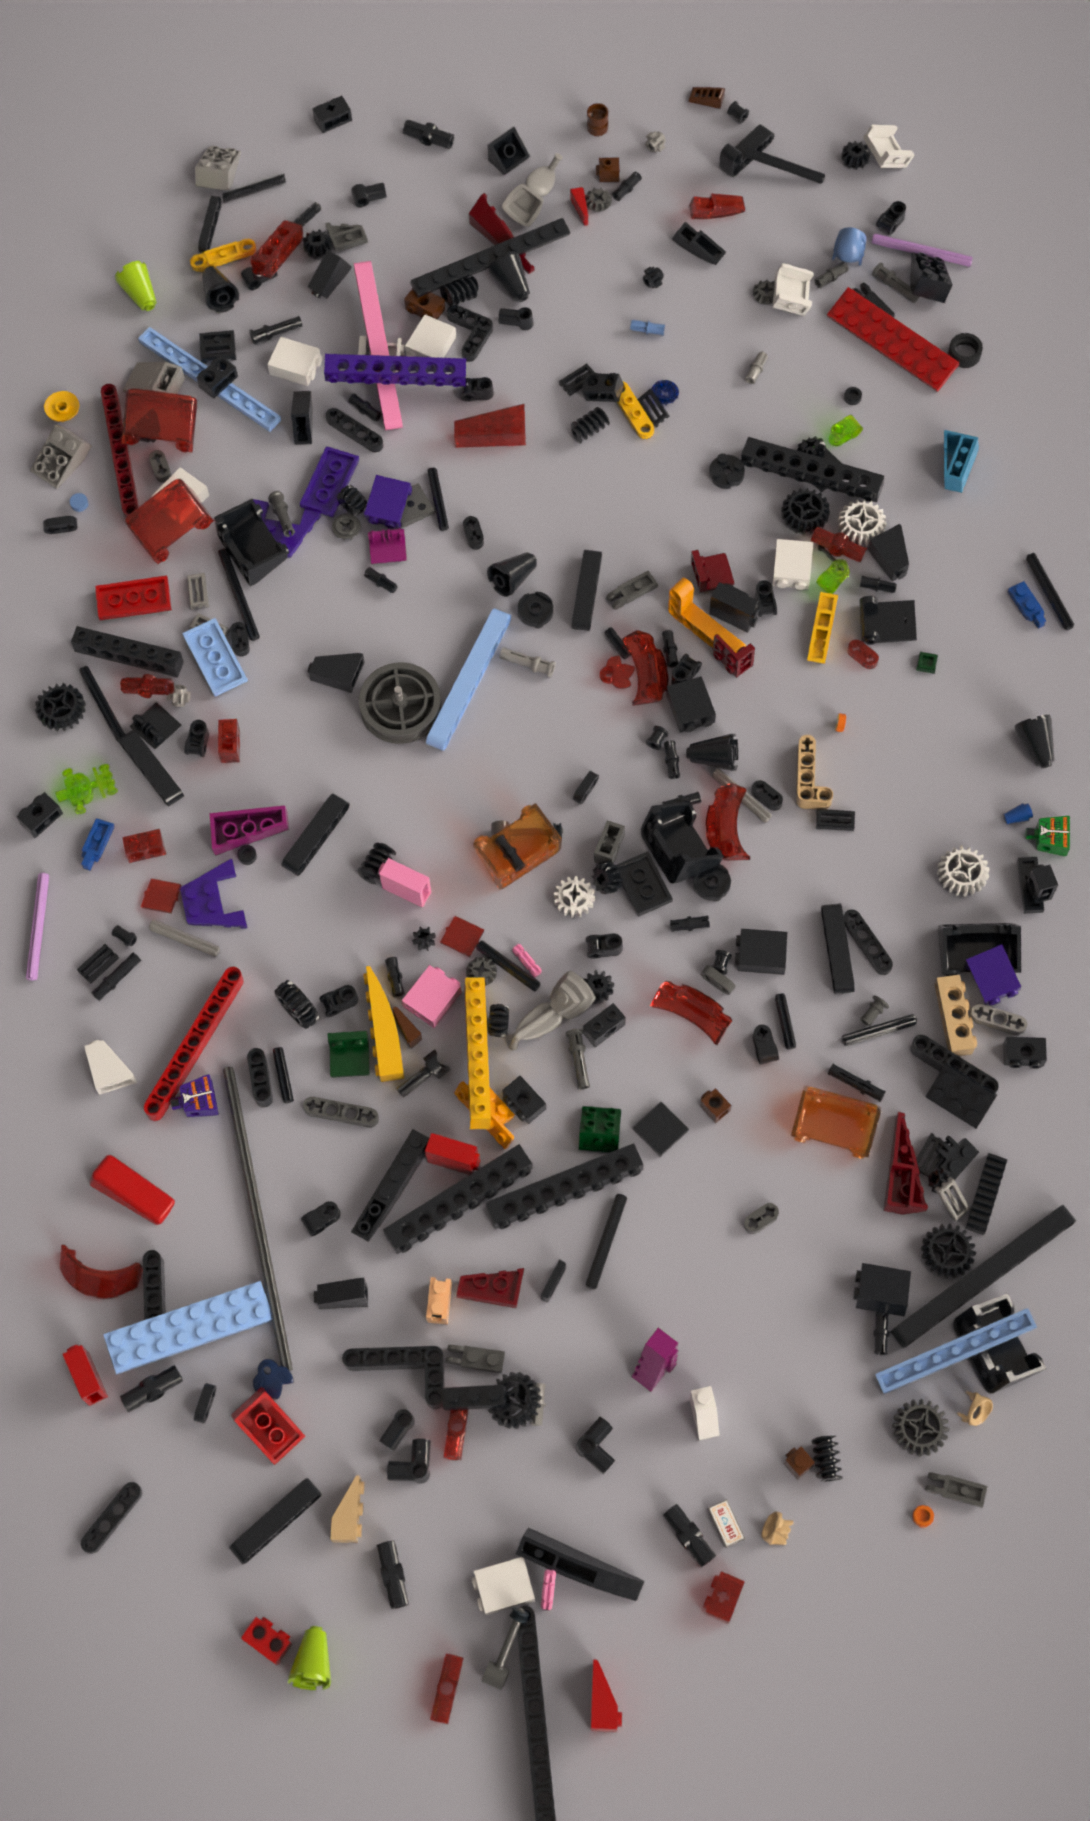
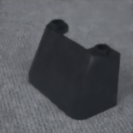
(249, 541)
(675, 842)
(964, 941)
(1006, 1362)

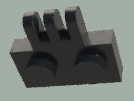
(956, 1156)

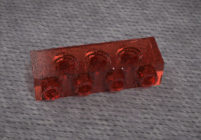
(277, 249)

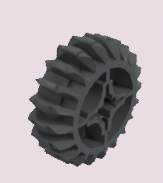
(929, 1430)

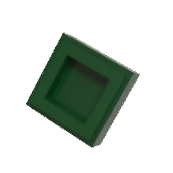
(927, 662)

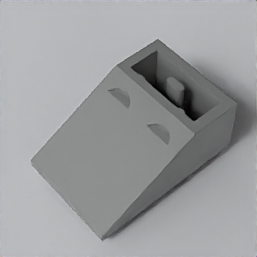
(217, 168)
(156, 377)
(60, 456)

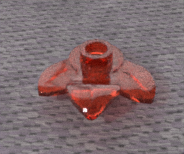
(619, 672)

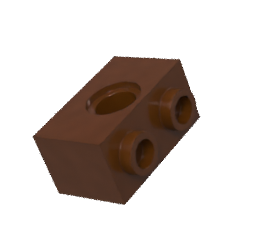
(428, 304)

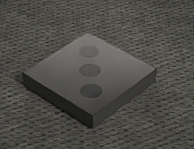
(416, 507)

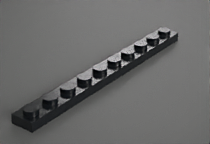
(480, 261)

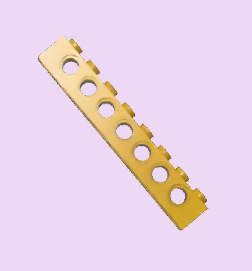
(477, 1053)

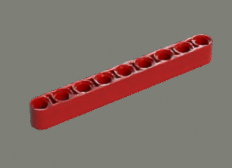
(194, 1052)

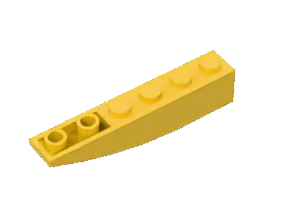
(383, 1031)

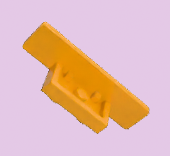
(499, 1115)

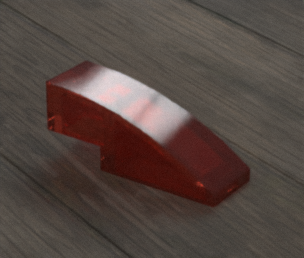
(716, 206)

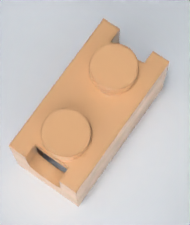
(439, 1301)

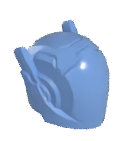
(850, 245)

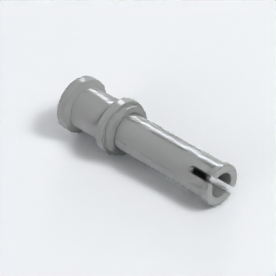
(536, 664)

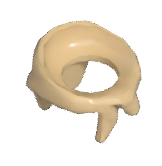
(985, 1409)
(776, 1529)

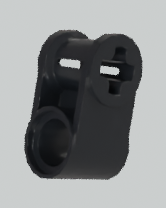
(891, 219)
(477, 390)
(766, 601)
(686, 669)
(197, 742)
(602, 945)
(337, 999)
(765, 1047)
(319, 1219)

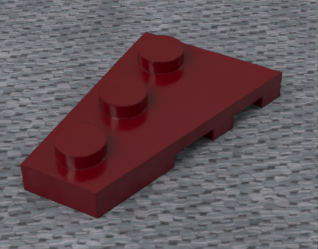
(493, 1288)

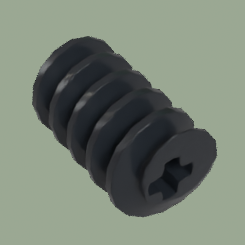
(459, 291)
(589, 423)
(374, 861)
(826, 1458)

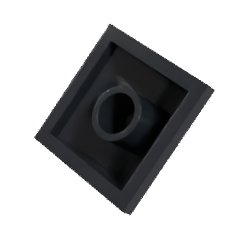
(507, 151)

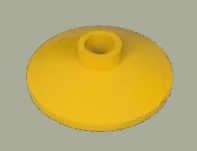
(61, 400)

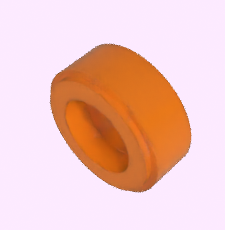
(840, 722)
(923, 1516)

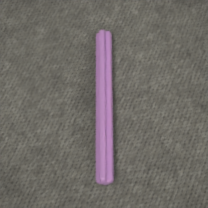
(916, 248)
(37, 927)

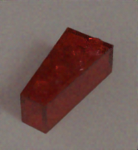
(491, 429)

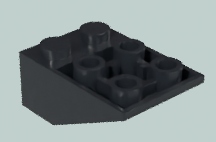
(929, 277)

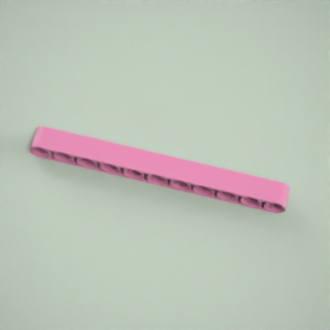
(377, 341)

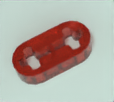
(862, 654)

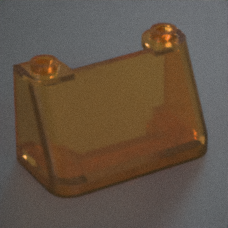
(530, 835)
(836, 1121)

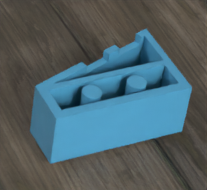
(959, 458)

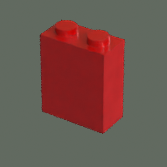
(452, 1154)
(84, 1374)

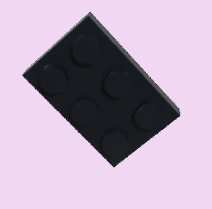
(643, 884)
(961, 1095)

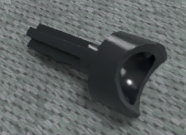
(432, 1067)

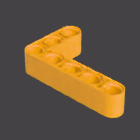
(695, 619)

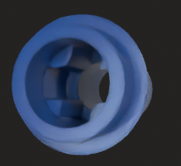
(1018, 814)

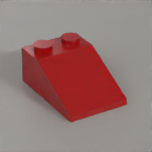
(267, 1425)
(604, 1706)

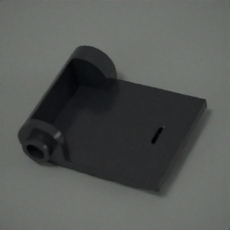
(886, 620)

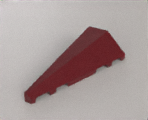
(488, 223)
(903, 1188)

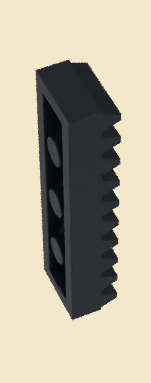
(986, 1193)

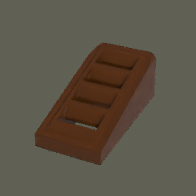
(717, 96)
(410, 1032)

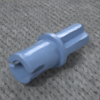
(647, 327)

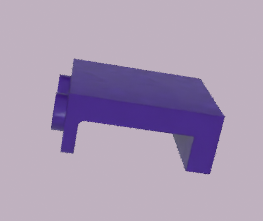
(387, 501)
(993, 975)

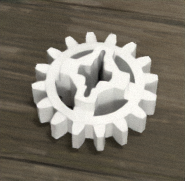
(582, 897)

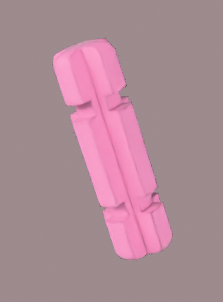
(526, 960)
(548, 1589)

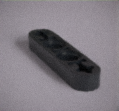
(209, 224)
(356, 428)
(864, 943)
(114, 1520)

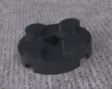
(723, 462)
(539, 618)
(712, 892)

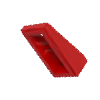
(579, 202)

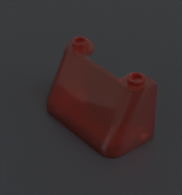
(159, 417)
(167, 518)

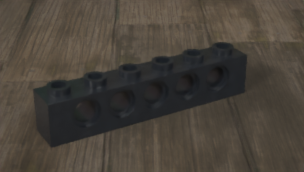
(127, 651)

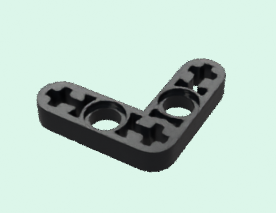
(475, 327)

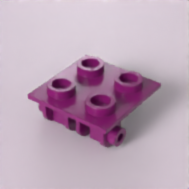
(387, 546)

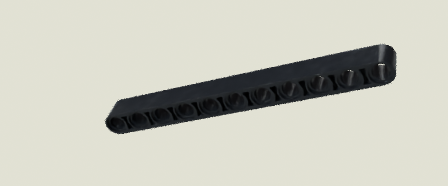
(982, 1276)
(535, 1717)

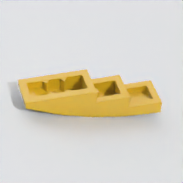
(822, 627)

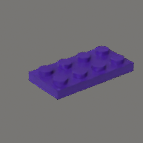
(329, 477)

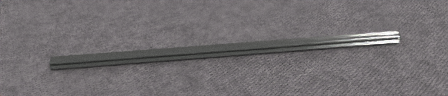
(257, 1218)

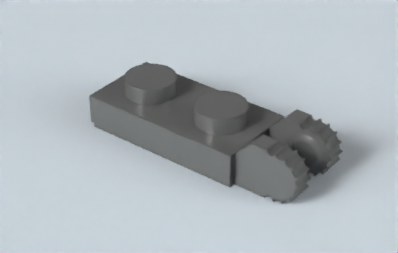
(632, 589)
(477, 1358)
(958, 1489)

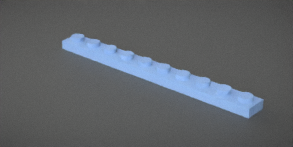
(192, 367)

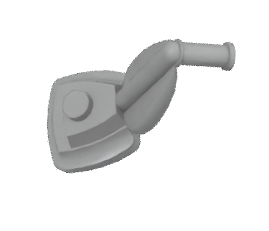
(526, 200)
(568, 999)

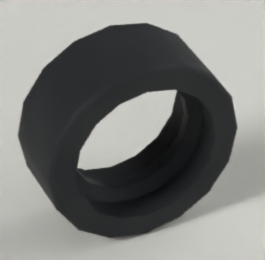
(968, 339)

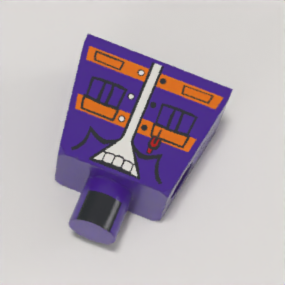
(197, 1098)

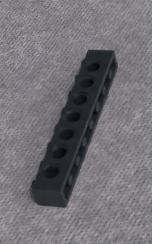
(821, 466)
(514, 1156)
(552, 1184)

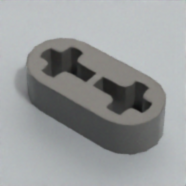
(157, 467)
(717, 980)
(764, 1222)

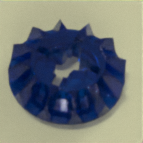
(666, 386)

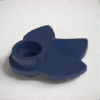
(272, 1381)

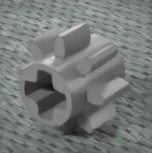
(655, 141)
(179, 696)

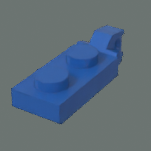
(1027, 604)
(96, 842)

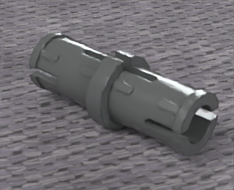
(831, 274)

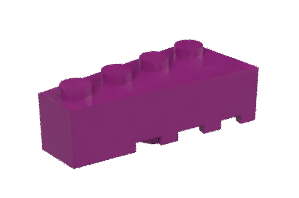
(246, 826)
(656, 1359)

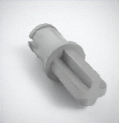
(756, 367)
(537, 1420)

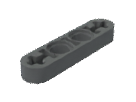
(340, 1113)

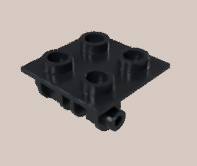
(155, 725)

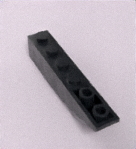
(391, 1185)
(577, 1565)

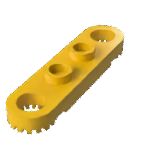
(223, 254)
(635, 413)

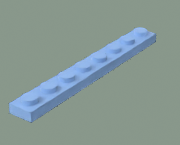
(956, 1351)

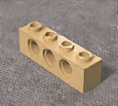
(954, 986)

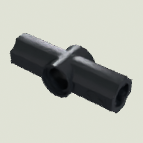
(428, 134)
(151, 1388)
(689, 1535)
(392, 1574)

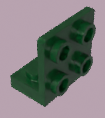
(349, 1054)
(599, 1129)

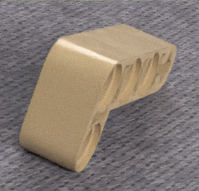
(808, 772)

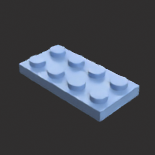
(215, 657)

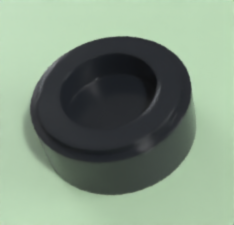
(853, 396)
(247, 854)

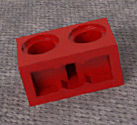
(263, 1644)

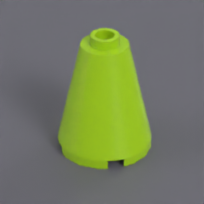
(137, 284)
(312, 1661)

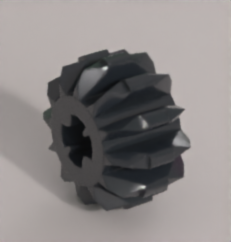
(855, 155)
(316, 243)
(351, 500)
(607, 878)
(605, 982)
(498, 1020)

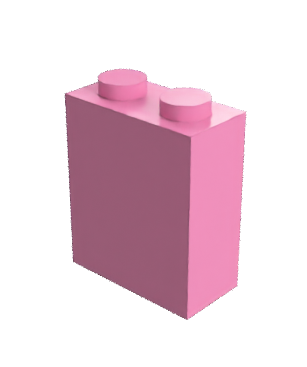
(404, 882)
(432, 995)

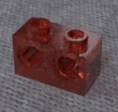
(144, 845)

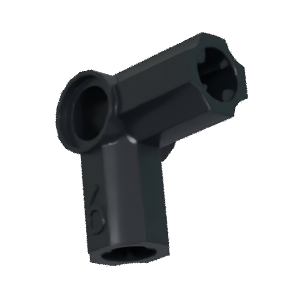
(595, 1435)
(419, 1459)

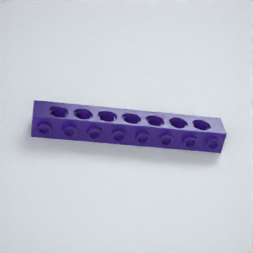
(387, 364)

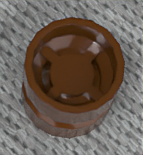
(597, 119)

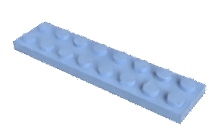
(187, 1327)

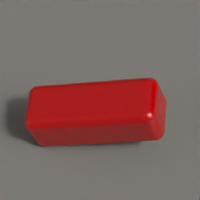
(131, 1190)

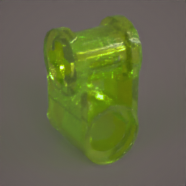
(845, 431)
(832, 578)

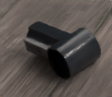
(364, 194)
(252, 280)
(521, 317)
(396, 1431)

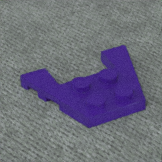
(308, 519)
(203, 900)

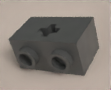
(609, 842)

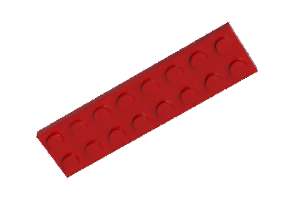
(893, 339)

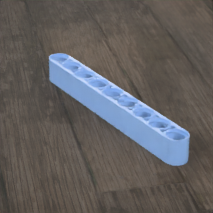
(468, 679)

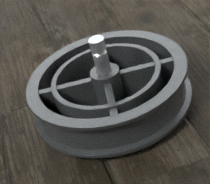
(399, 702)

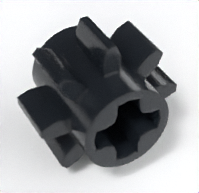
(653, 277)
(426, 943)
(937, 1178)

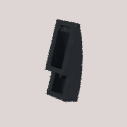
(698, 244)

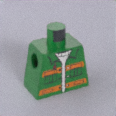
(1051, 835)

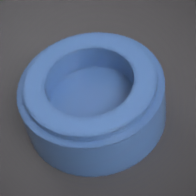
(79, 502)

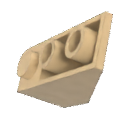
(345, 1521)

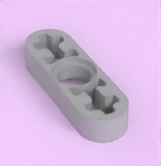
(1009, 1029)

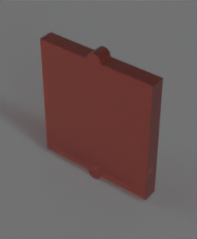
(161, 896)
(462, 936)

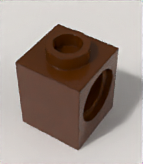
(715, 1113)

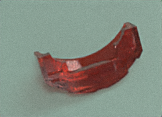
(649, 665)
(722, 822)
(695, 1007)
(98, 1282)

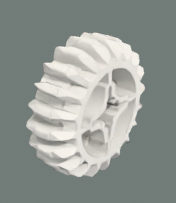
(850, 521)
(960, 858)

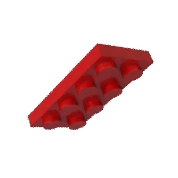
(133, 598)

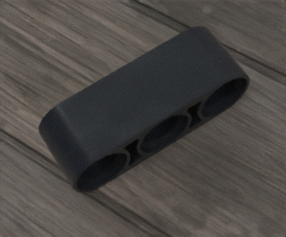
(256, 1069)

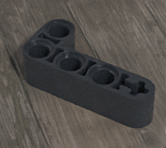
(733, 159)

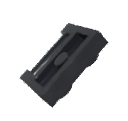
(217, 341)

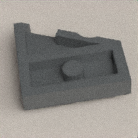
(346, 236)

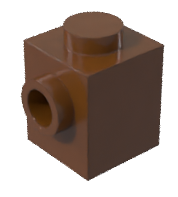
(608, 169)
(798, 1462)

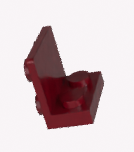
(711, 570)
(734, 662)

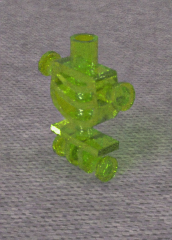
(102, 781)

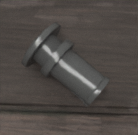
(873, 1011)

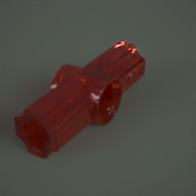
(838, 544)
(147, 686)
(455, 1440)
(450, 1674)

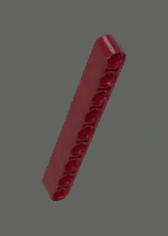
(111, 401)

